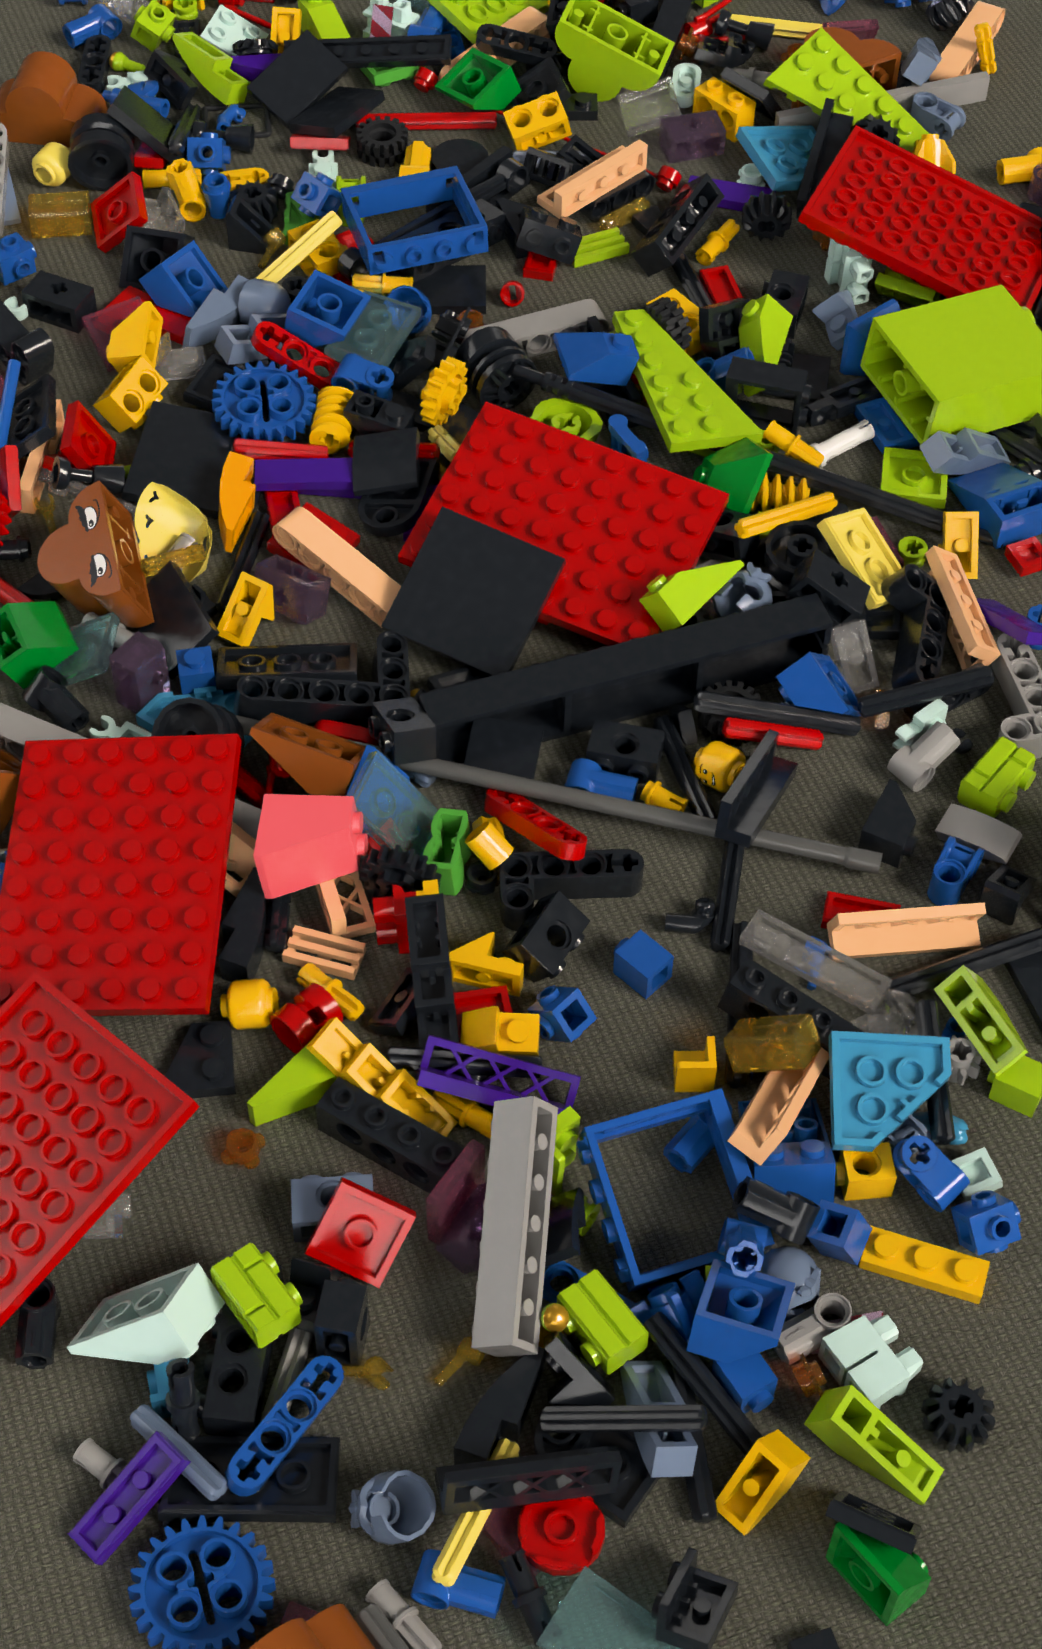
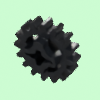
(396, 867)

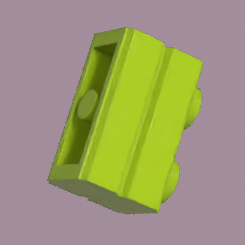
(997, 778)
(257, 1294)
(602, 1323)

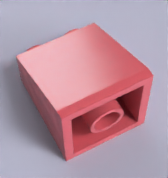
(307, 841)

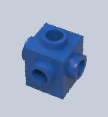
(199, 148)
(316, 195)
(16, 258)
(562, 1013)
(986, 1222)

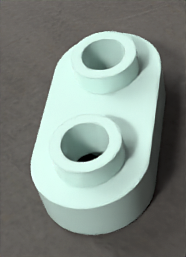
(685, 79)

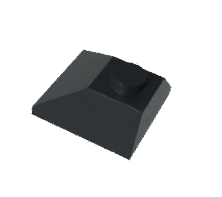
(147, 249)

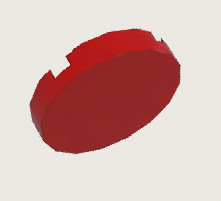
(571, 1539)

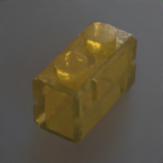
(60, 214)
(772, 1043)

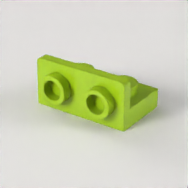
(904, 288)
(565, 1146)

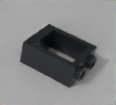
(774, 378)

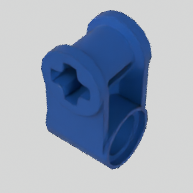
(364, 375)
(953, 872)
(933, 1175)

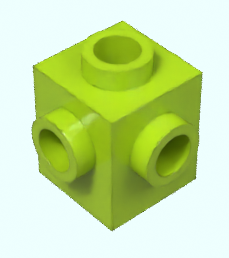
(153, 25)

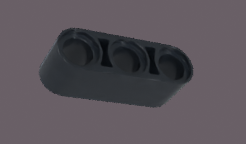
(635, 187)

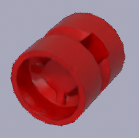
(301, 1021)

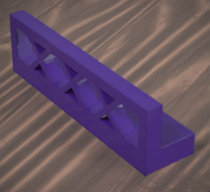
(483, 1091)

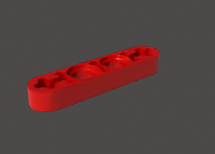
(310, 355)
(536, 824)

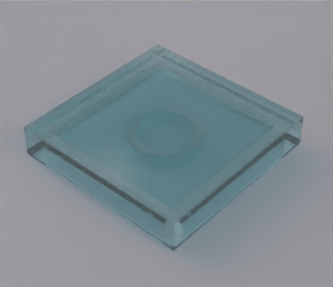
(95, 646)

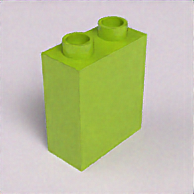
(958, 363)

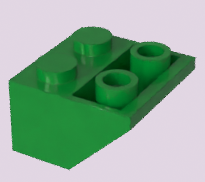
(33, 637)

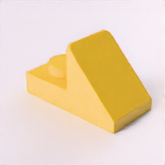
(285, 25)
(961, 538)
(247, 605)
(476, 966)
(501, 1031)

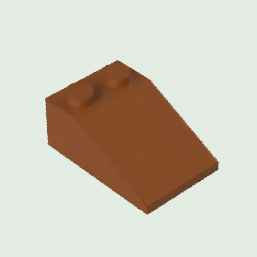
(310, 756)

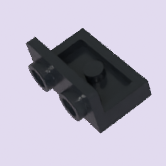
(549, 235)
(693, 1605)

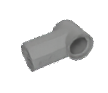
(917, 763)
(807, 1329)

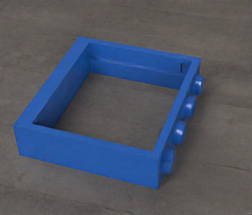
(407, 193)
(732, 1160)

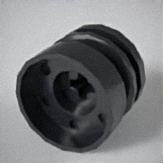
(490, 362)

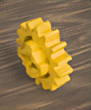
(443, 391)

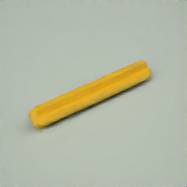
(794, 511)

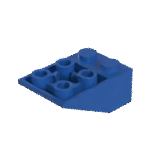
(1006, 501)
(802, 1159)

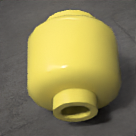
(51, 164)

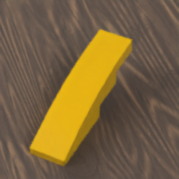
(374, 1074)

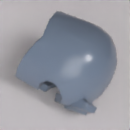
(262, 298)
(743, 592)
(797, 1267)
(393, 1507)

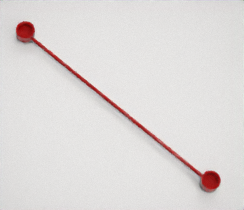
(667, 177)

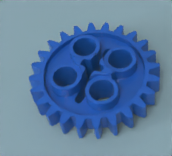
(288, 402)
(243, 1577)

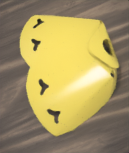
(171, 517)

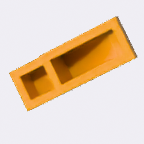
(235, 498)

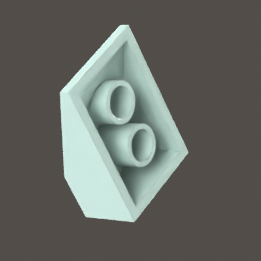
(152, 1320)

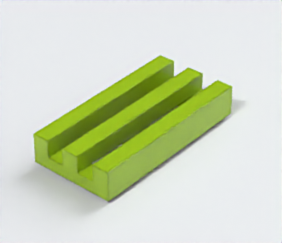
(600, 247)

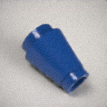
(216, 193)

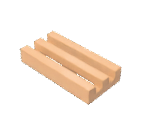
(326, 947)

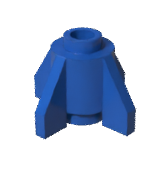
(675, 1303)

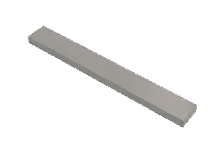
(955, 90)

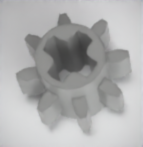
(964, 1060)

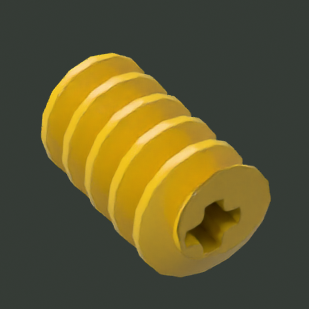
(329, 423)
(780, 494)

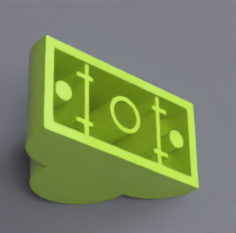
(609, 50)

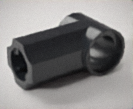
(49, 694)
(784, 1213)
(38, 1328)

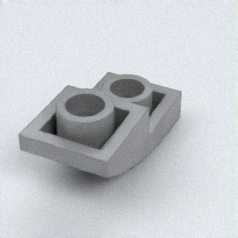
(979, 831)

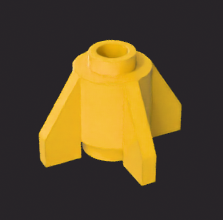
(935, 151)

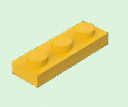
(925, 1265)

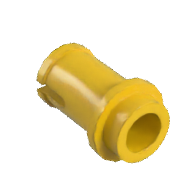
(657, 795)

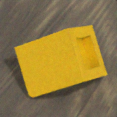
(695, 1069)

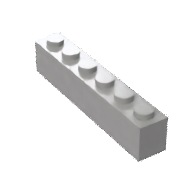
(515, 1228)

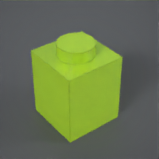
(1018, 1086)

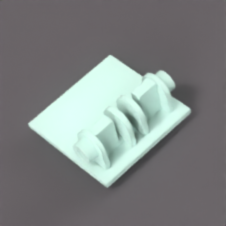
(228, 28)

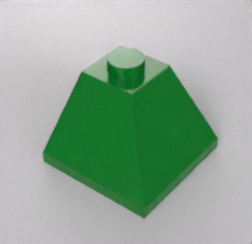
(480, 82)
(736, 471)
(878, 1572)

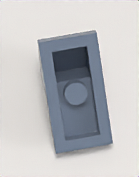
(836, 313)

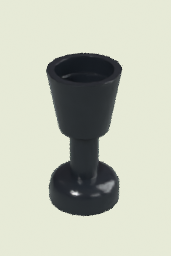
(756, 32)
(237, 137)
(110, 475)

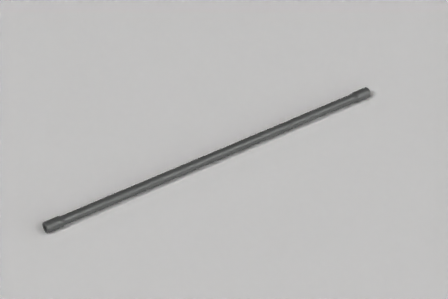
(850, 857)

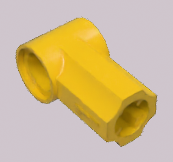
(416, 159)
(1018, 168)
(187, 190)
(489, 842)

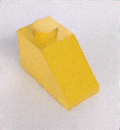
(136, 337)
(761, 1480)

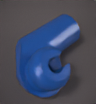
(231, 113)

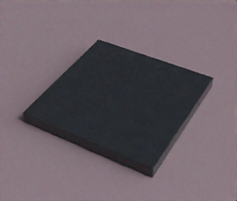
(185, 453)
(473, 593)

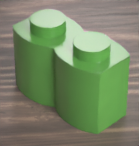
(448, 848)

